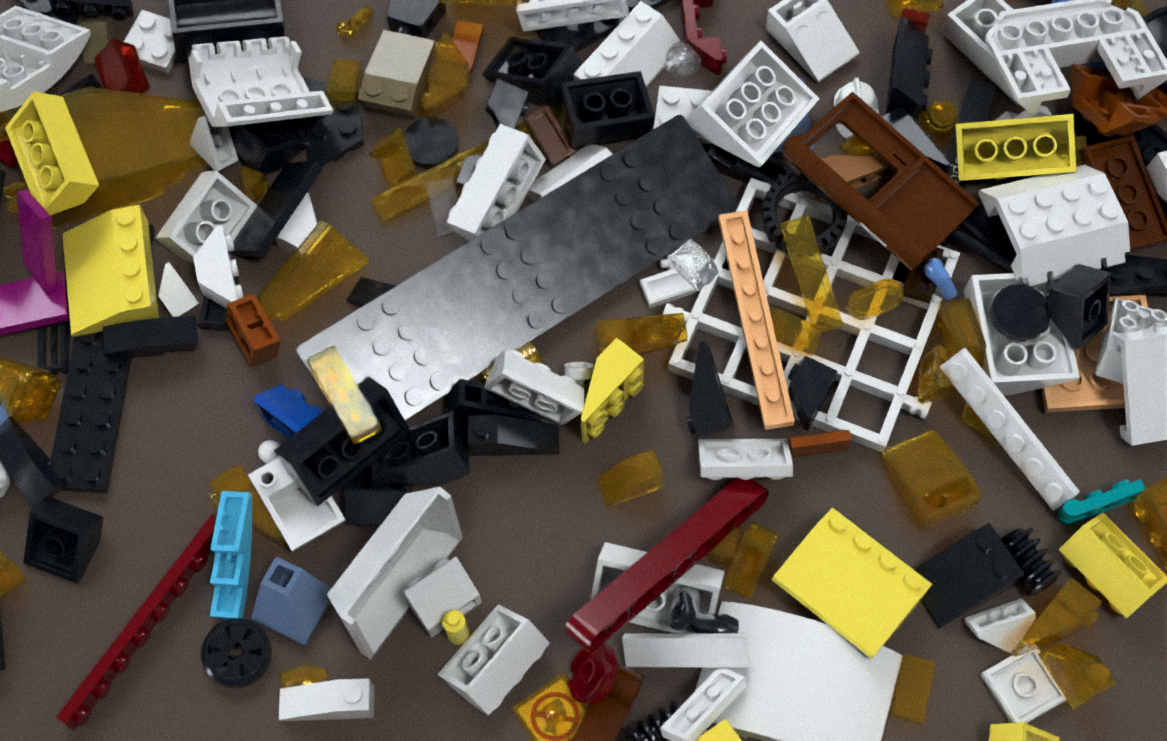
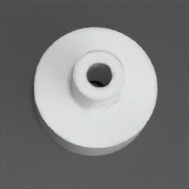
(579, 371)

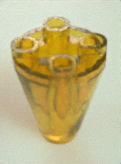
(26, 391)

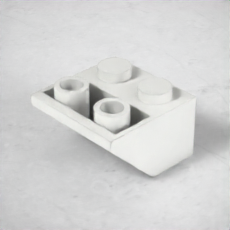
(440, 592)

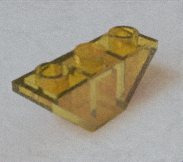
(447, 79)

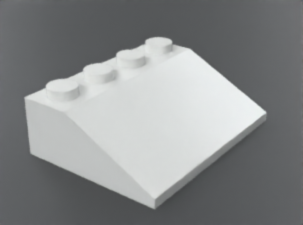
(753, 107)
(1013, 364)

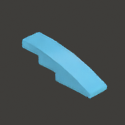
(232, 555)

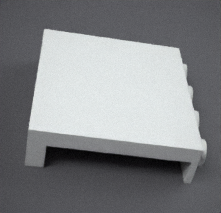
(1144, 383)

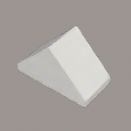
(213, 144)

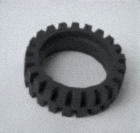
(793, 184)

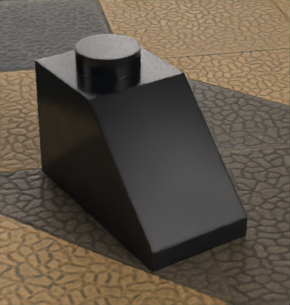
(809, 388)

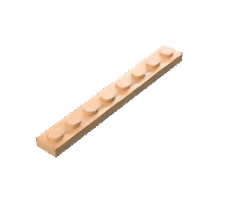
(756, 321)

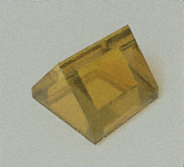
(254, 183)

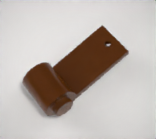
(607, 717)

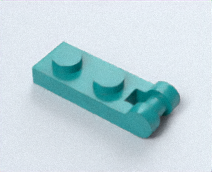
(1099, 502)

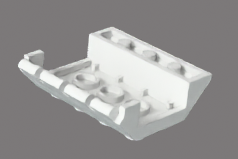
(253, 83)
(1060, 223)

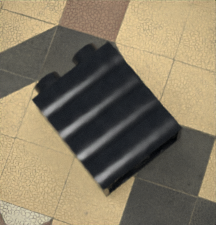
(222, 21)

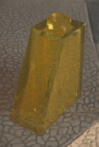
(961, 329)

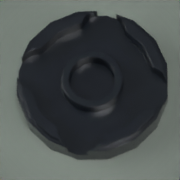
(431, 142)
(1020, 312)

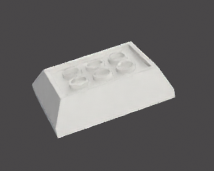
(404, 547)

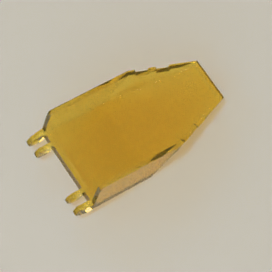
(132, 144)

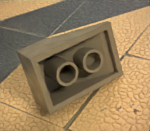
(397, 74)

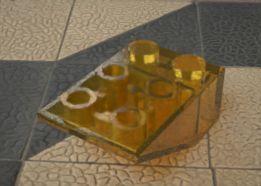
(932, 479)

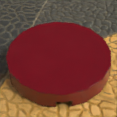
(593, 674)

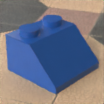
(286, 409)

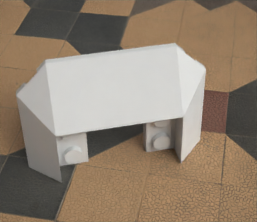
(1041, 39)

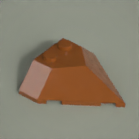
(1113, 108)

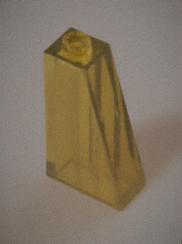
(311, 271)

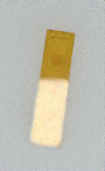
(811, 273)
(344, 394)

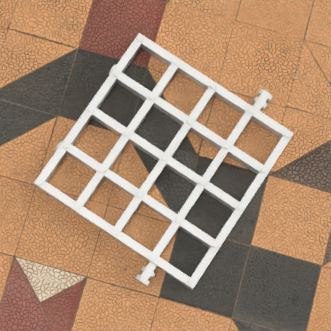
(864, 329)

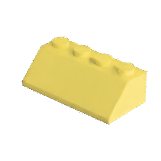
(1016, 147)
(51, 153)

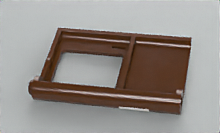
(911, 210)

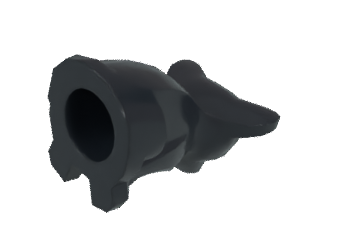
(684, 615)

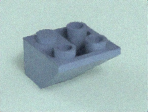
(290, 601)

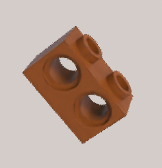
(252, 330)

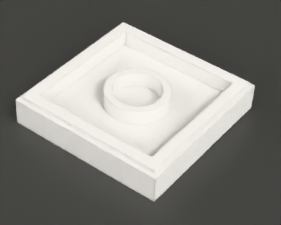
(1023, 687)

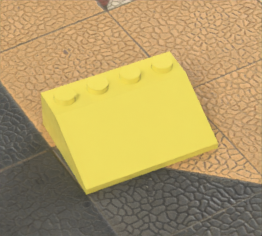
(109, 271)
(852, 582)

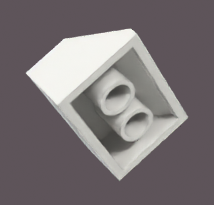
(567, 170)
(206, 205)
(535, 387)
(494, 659)

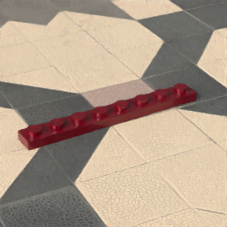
(138, 629)

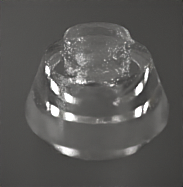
(682, 60)

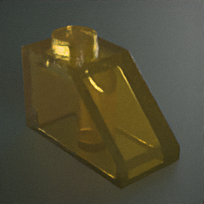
(631, 478)
(751, 559)
(1077, 673)

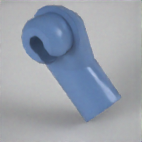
(939, 276)

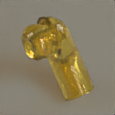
(350, 27)
(303, 674)

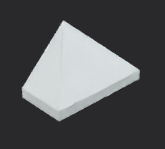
(1003, 625)

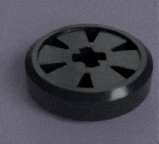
(245, 669)

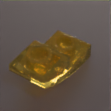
(795, 331)

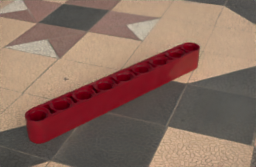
(664, 564)

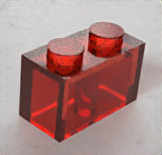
(121, 68)

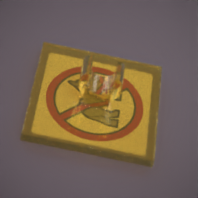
(551, 712)

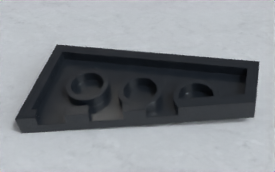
(1138, 276)

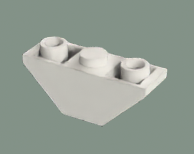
(216, 270)

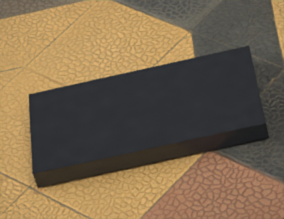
(275, 208)

